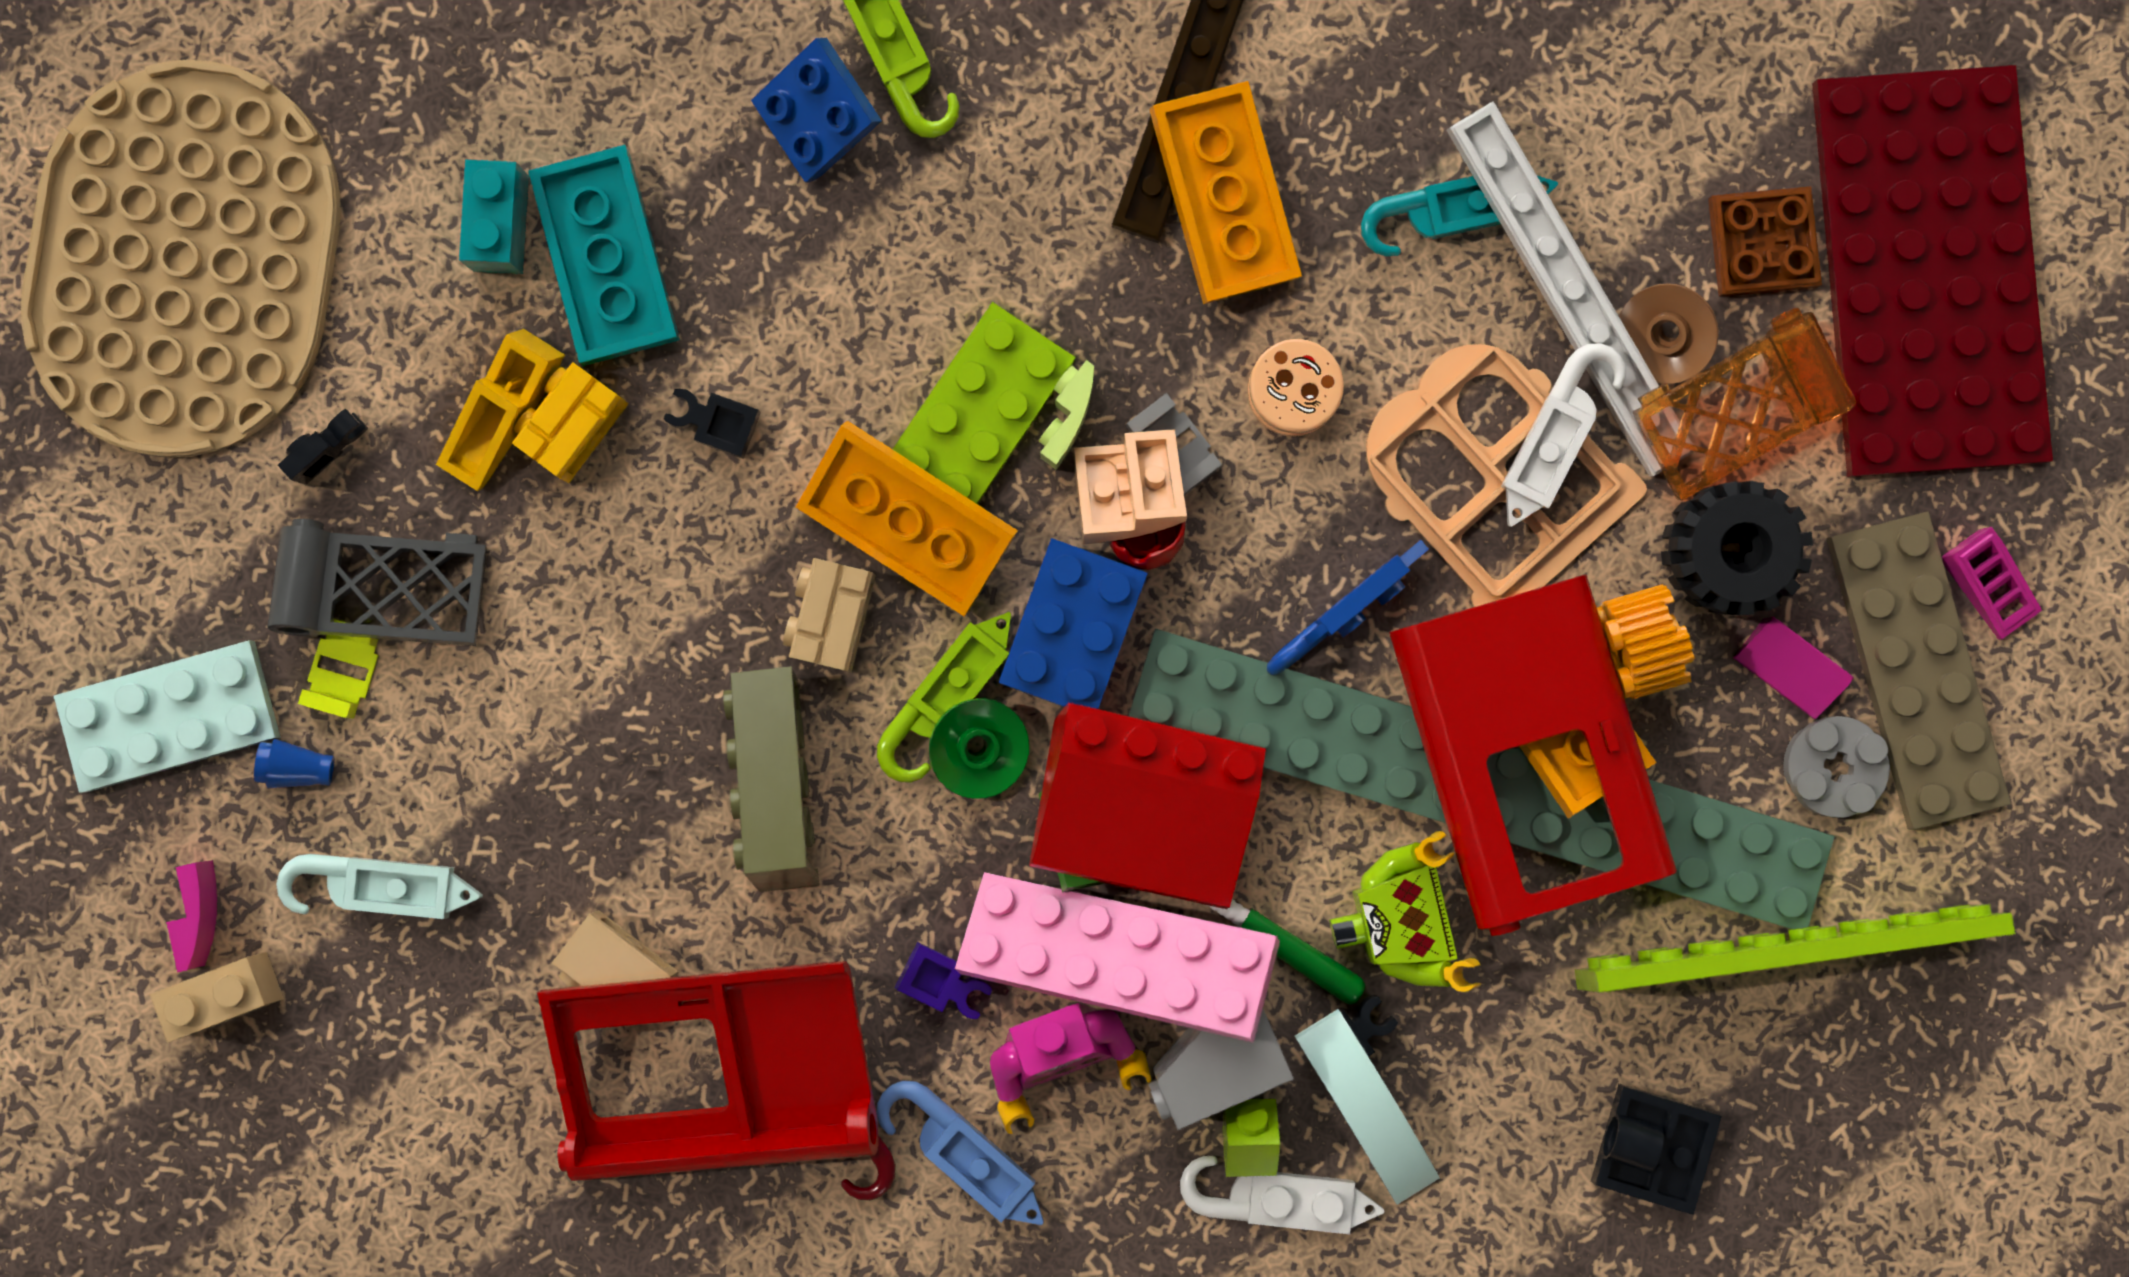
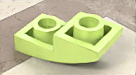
(1073, 400)

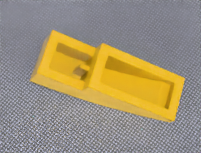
(495, 405)

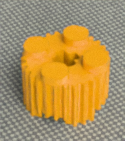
(1646, 642)

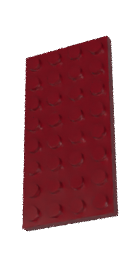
(1932, 270)

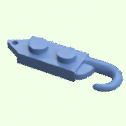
(966, 1155)

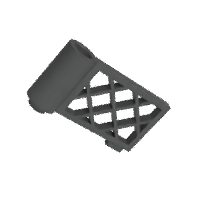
(309, 578)

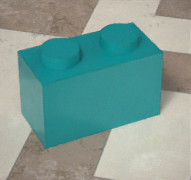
(494, 216)

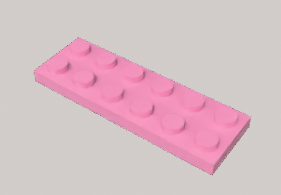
(1119, 956)

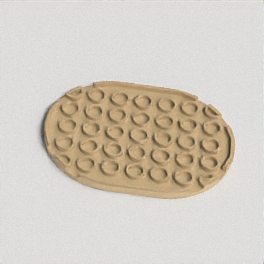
(181, 259)

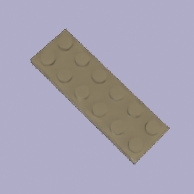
(1918, 671)

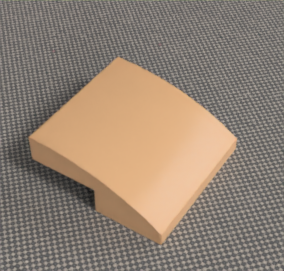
(1129, 487)

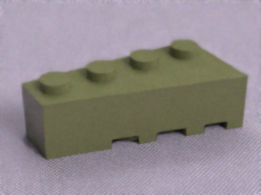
(769, 779)

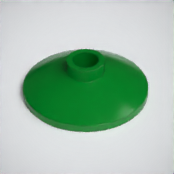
(995, 765)

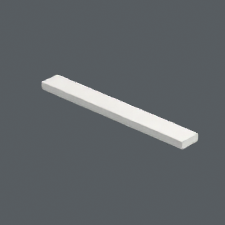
(1560, 271)

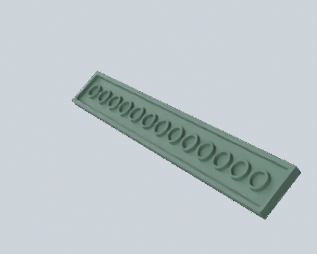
(1376, 753)

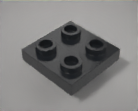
(1656, 1149)

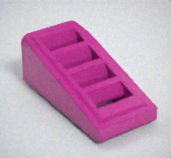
(1998, 556)

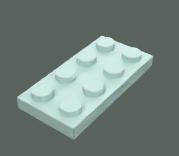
(166, 716)

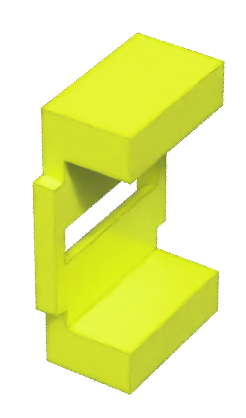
(334, 691)

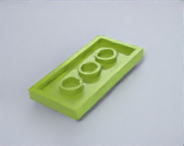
(984, 403)

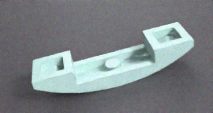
(1367, 1106)

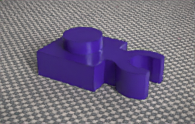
(933, 981)

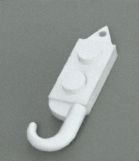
(1282, 1200)

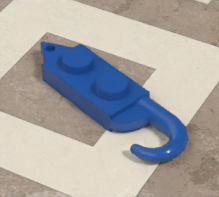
(1347, 612)

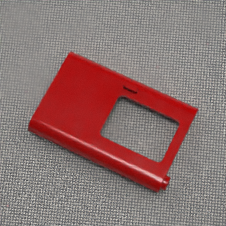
(1511, 679)
(786, 1059)

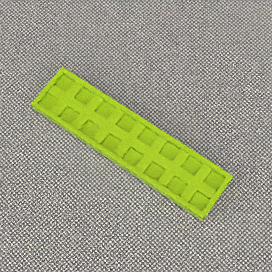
(1803, 946)

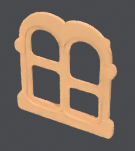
(1435, 409)

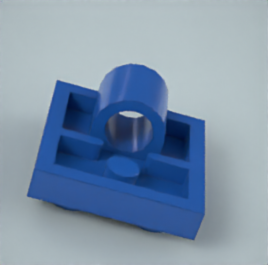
(816, 109)

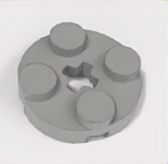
(1812, 782)

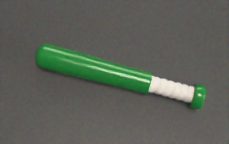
(1300, 955)

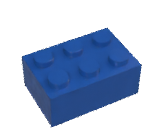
(1072, 626)

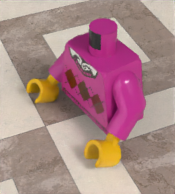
(1058, 1046)

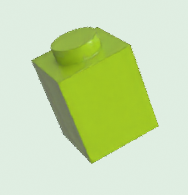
(1251, 1138)

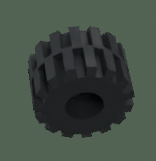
(1768, 548)

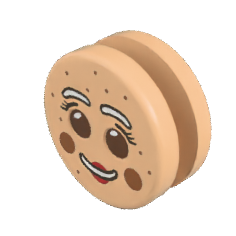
(1295, 387)

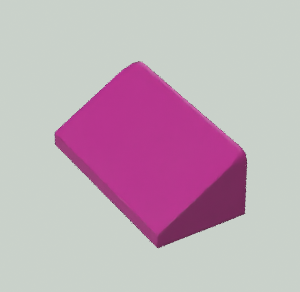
(1793, 667)

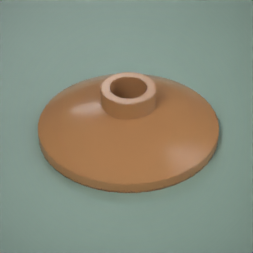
(1671, 358)

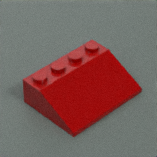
(1146, 805)

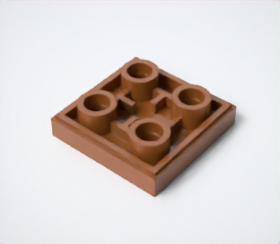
(1765, 241)

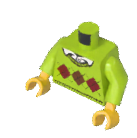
(1406, 919)

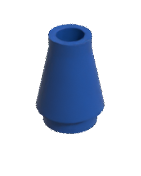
(289, 765)

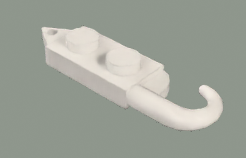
(1556, 435)

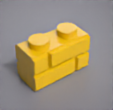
(568, 421)

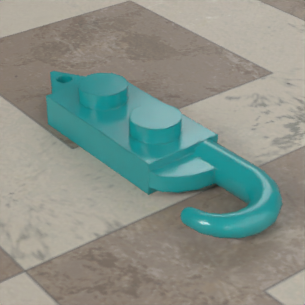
(1435, 211)

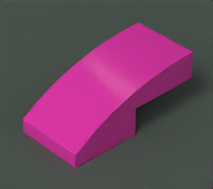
(193, 935)

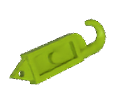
(899, 61)
(954, 679)

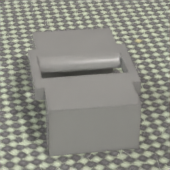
(1194, 458)

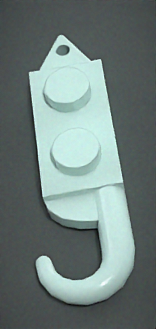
(379, 885)

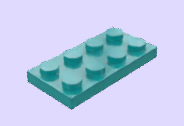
(603, 255)

